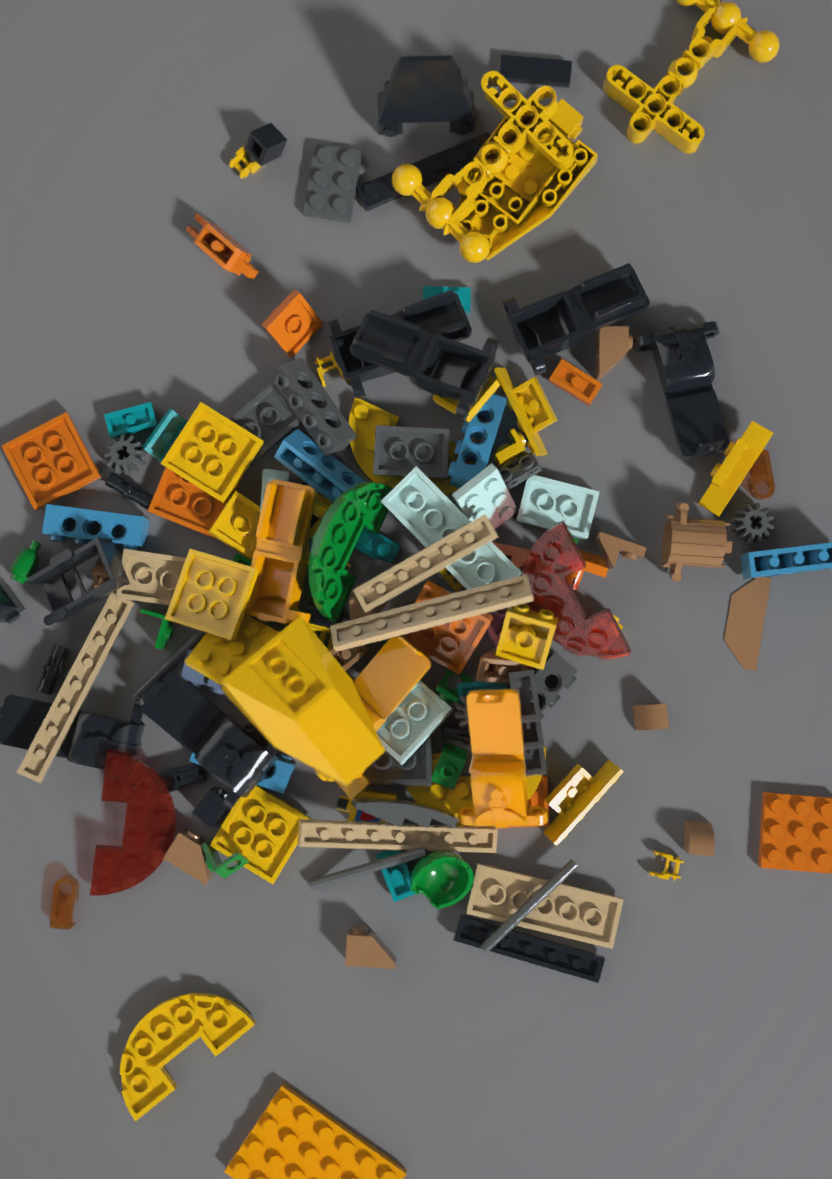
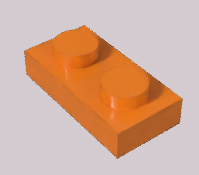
(575, 382)

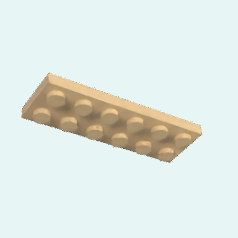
(565, 912)

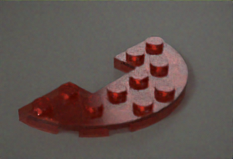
(547, 566)
(147, 825)

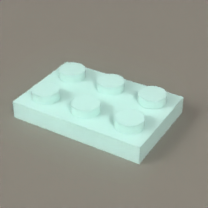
(486, 495)
(552, 501)
(412, 722)

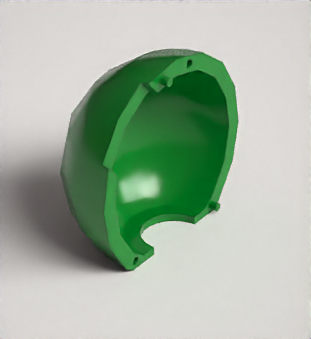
(442, 878)

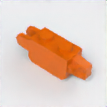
(222, 248)

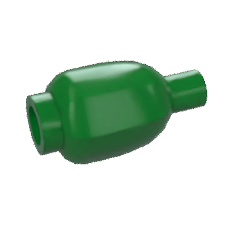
(25, 563)

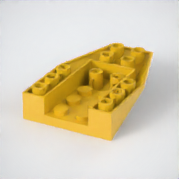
(524, 191)
(306, 704)

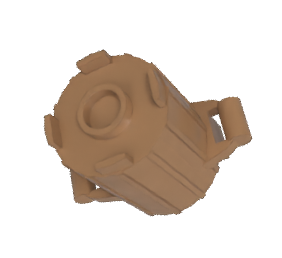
(692, 542)

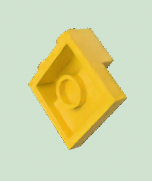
(527, 635)

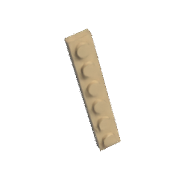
(425, 563)

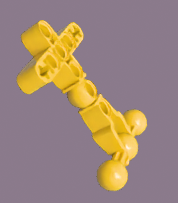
(725, 19)
(440, 211)

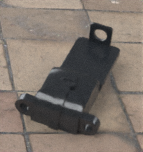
(437, 315)
(565, 317)
(435, 361)
(686, 380)
(210, 734)
(86, 739)

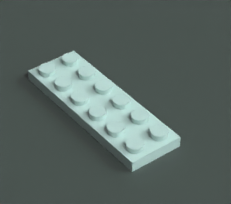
(432, 517)

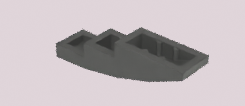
(533, 741)
(397, 810)

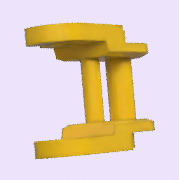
(251, 167)
(321, 371)
(665, 874)

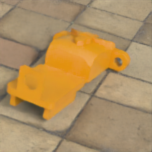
(279, 550)
(390, 678)
(498, 763)

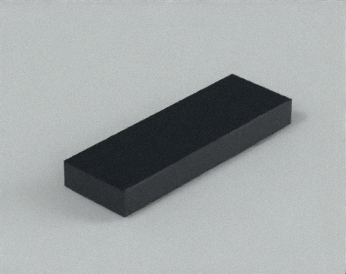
(536, 70)

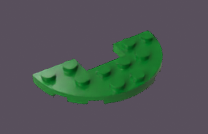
(335, 541)

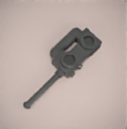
(519, 469)

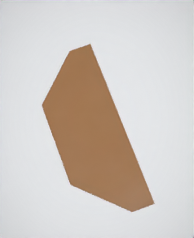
(747, 621)

